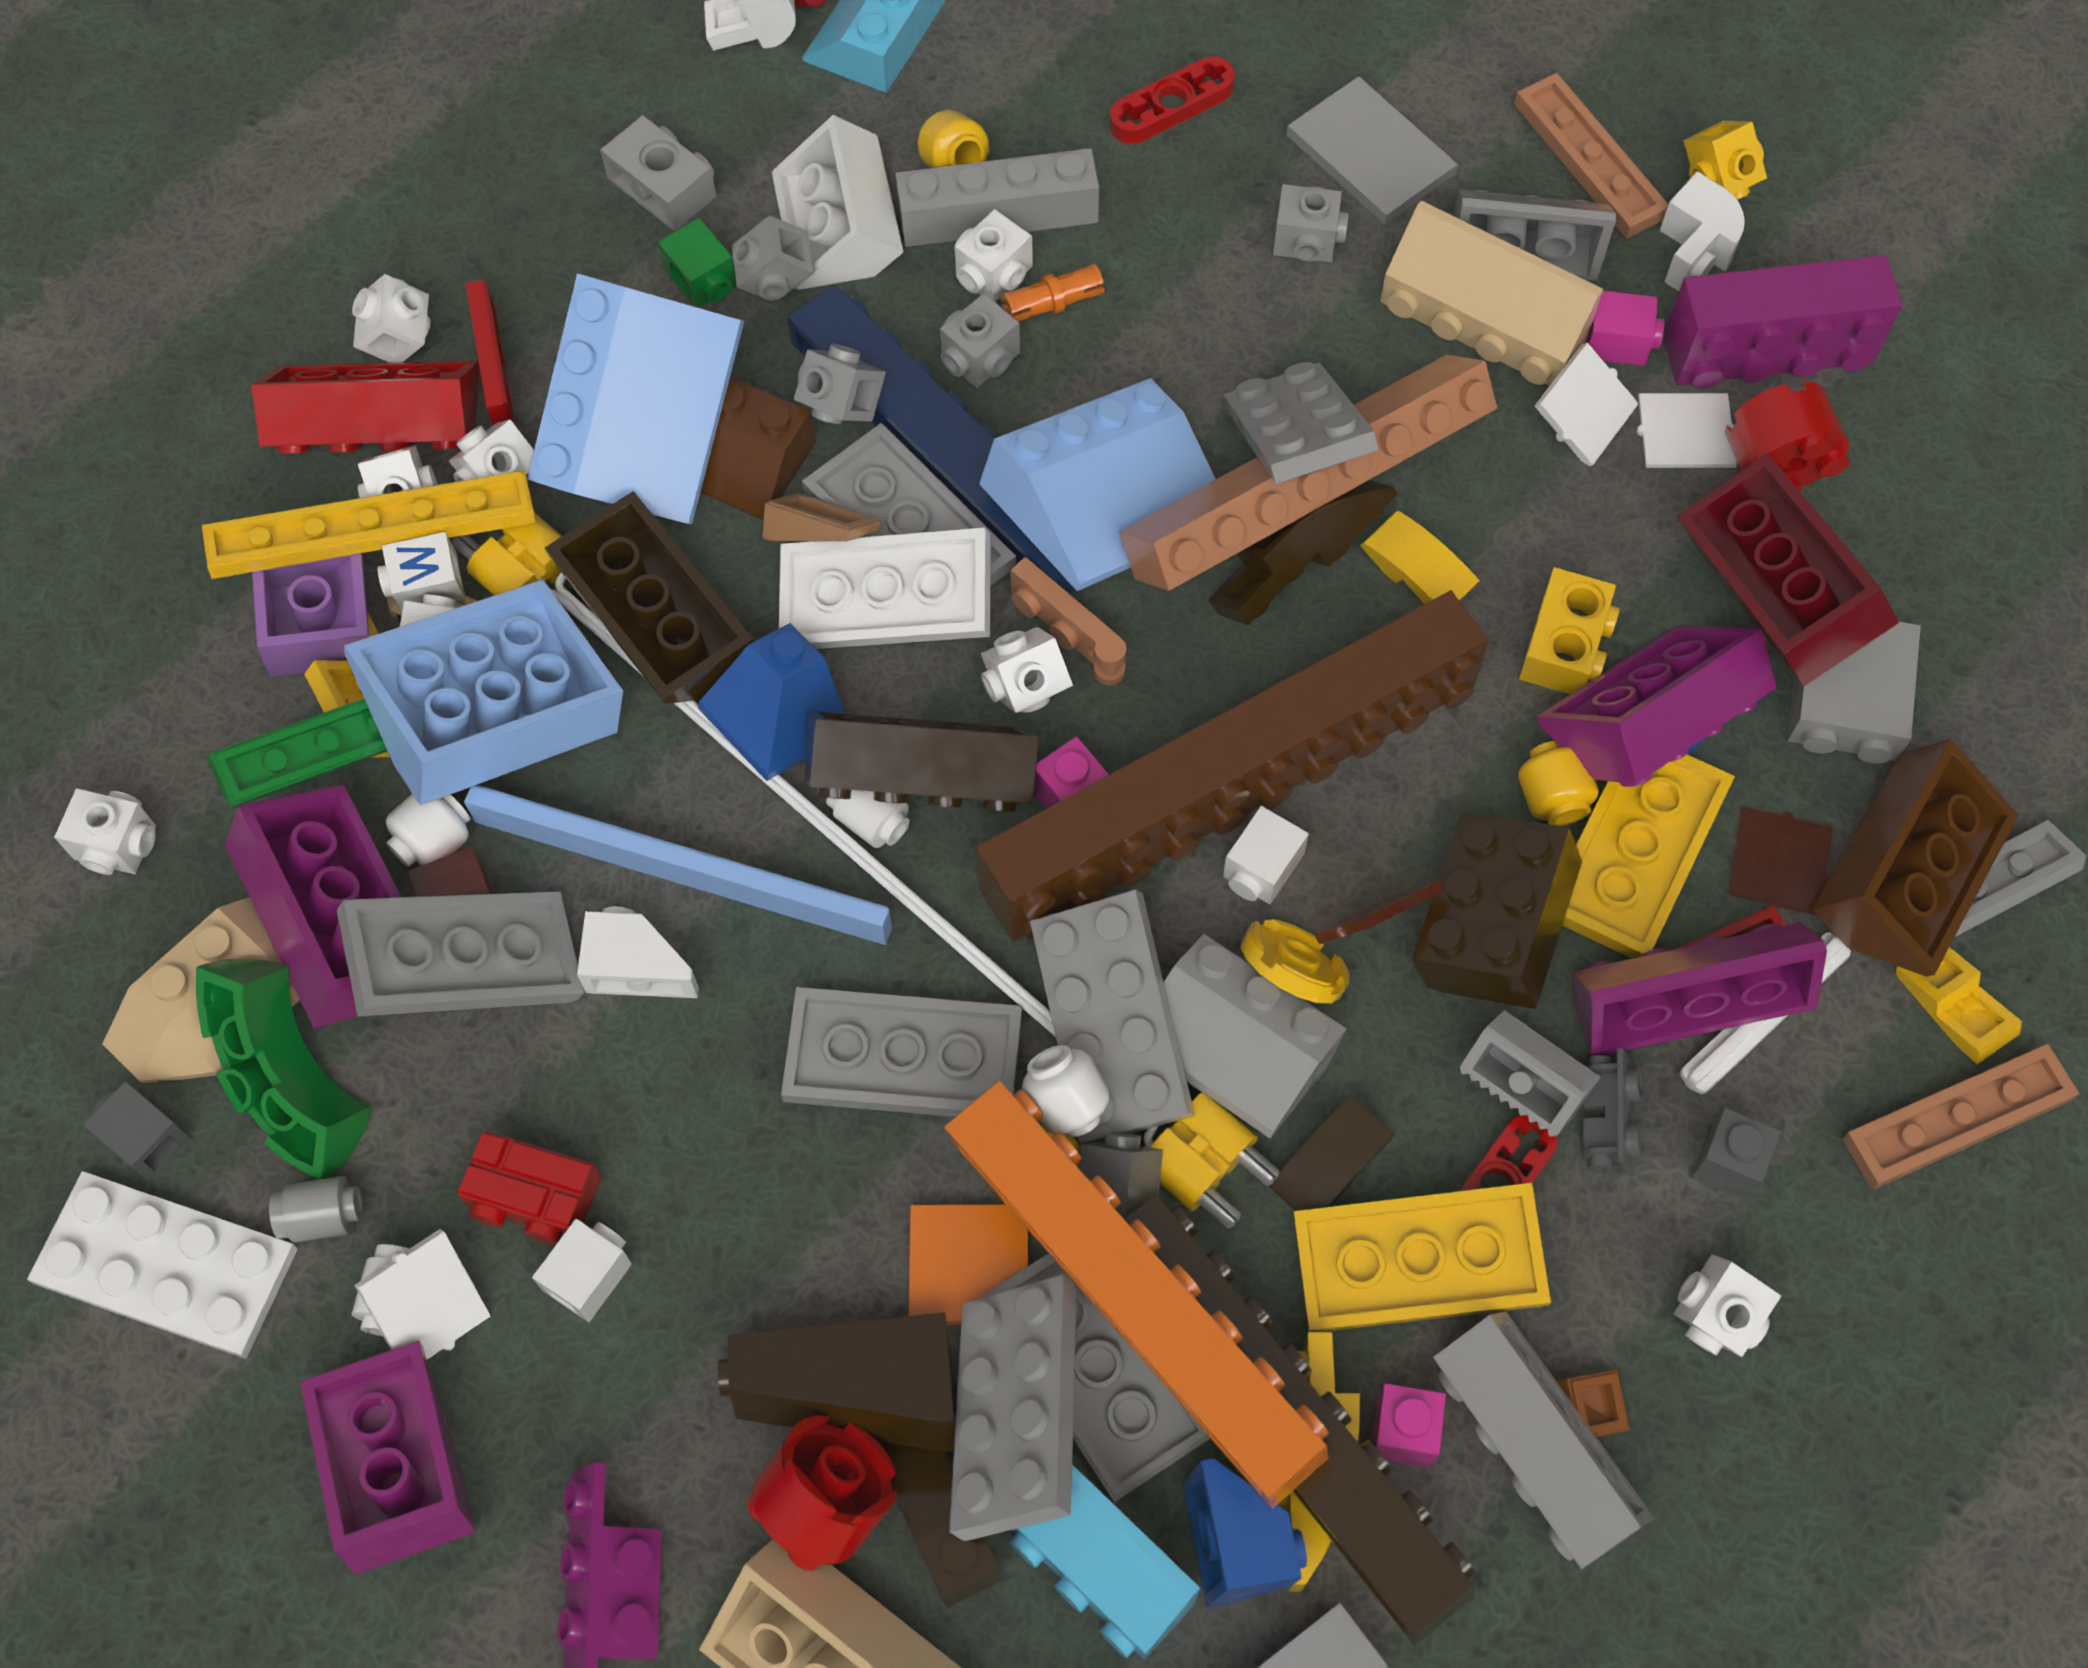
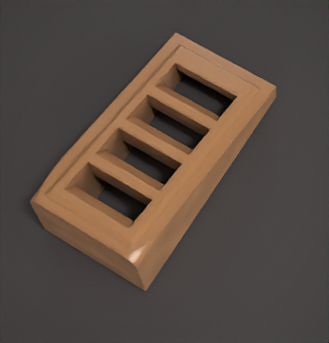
(814, 520)

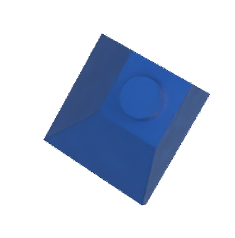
(765, 698)
(1238, 1538)

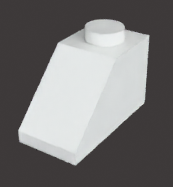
(630, 957)

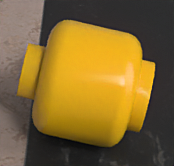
(952, 140)
(1556, 785)

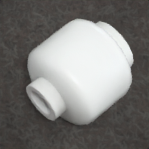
(426, 830)
(1066, 1090)

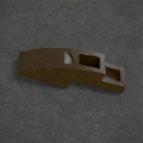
(1282, 556)

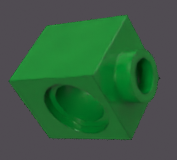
(698, 263)

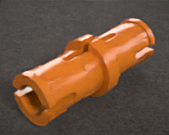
(1053, 293)

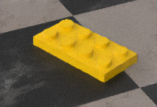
(1642, 852)
(1421, 1258)

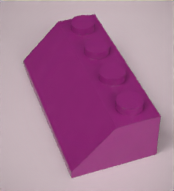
(1661, 701)
(1699, 988)

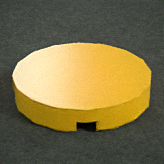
(1294, 961)

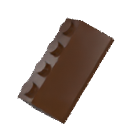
(756, 448)
(1917, 859)

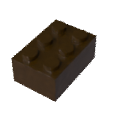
(1498, 910)

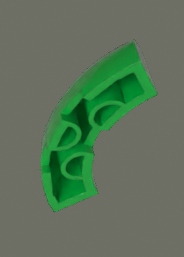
(270, 1067)

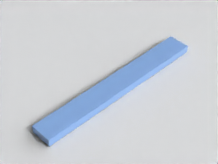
(680, 864)

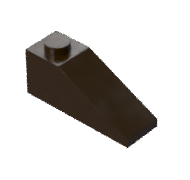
(925, 1497)

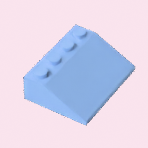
(635, 398)
(1094, 474)
(484, 690)

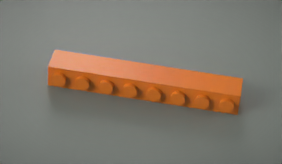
(1139, 1295)

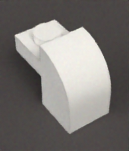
(746, 20)
(1706, 224)

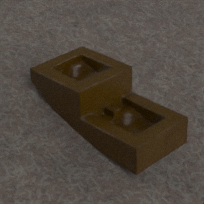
(1332, 1157)

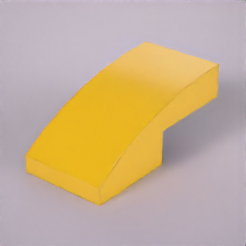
(1418, 558)
(1962, 1007)

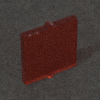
(1779, 860)
(1378, 912)

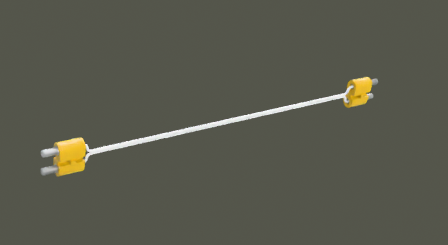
(1195, 1149)

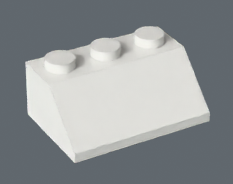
(843, 199)

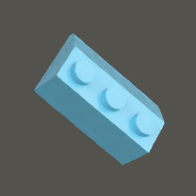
(871, 38)
(1110, 1569)

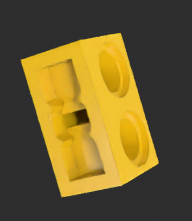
(1567, 633)

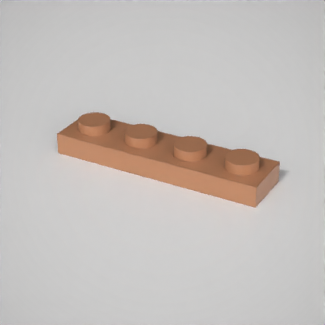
(1591, 154)
(1960, 1116)

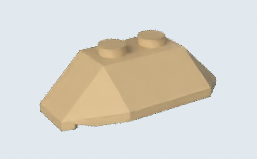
(158, 1019)

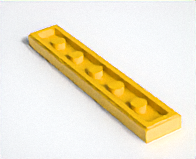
(366, 524)

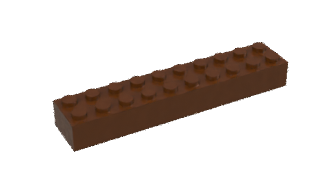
(1232, 766)

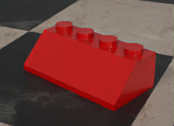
(366, 405)

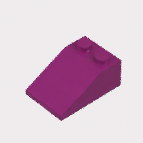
(385, 1459)

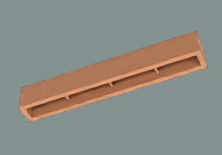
(1249, 506)

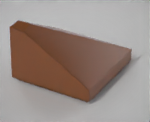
(1597, 1400)

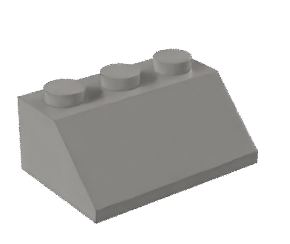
(1556, 230)
(1245, 1036)

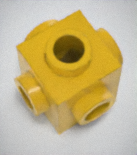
(1728, 156)

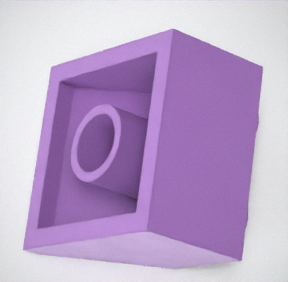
(309, 612)

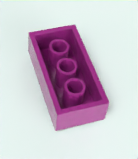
(1781, 321)
(298, 866)

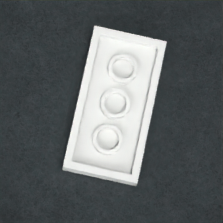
(887, 588)
(163, 1264)

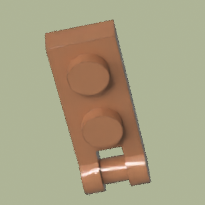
(1068, 621)

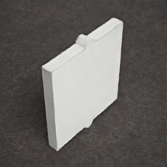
(1586, 404)
(1685, 430)
(423, 1297)

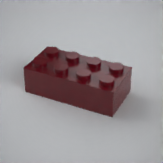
(1788, 570)

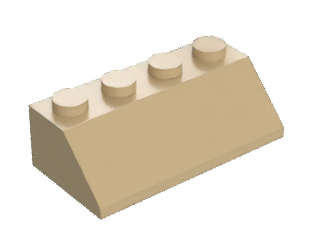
(1489, 295)
(810, 1620)

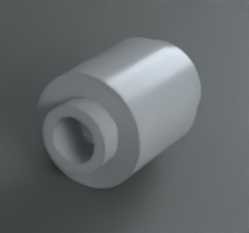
(315, 1209)

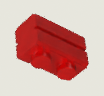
(527, 1187)

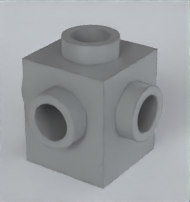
(1309, 223)
(772, 259)
(979, 341)
(839, 385)

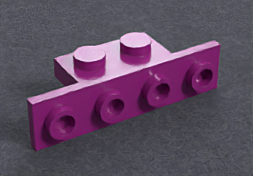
(609, 1580)

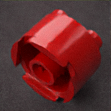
(1794, 429)
(823, 1492)

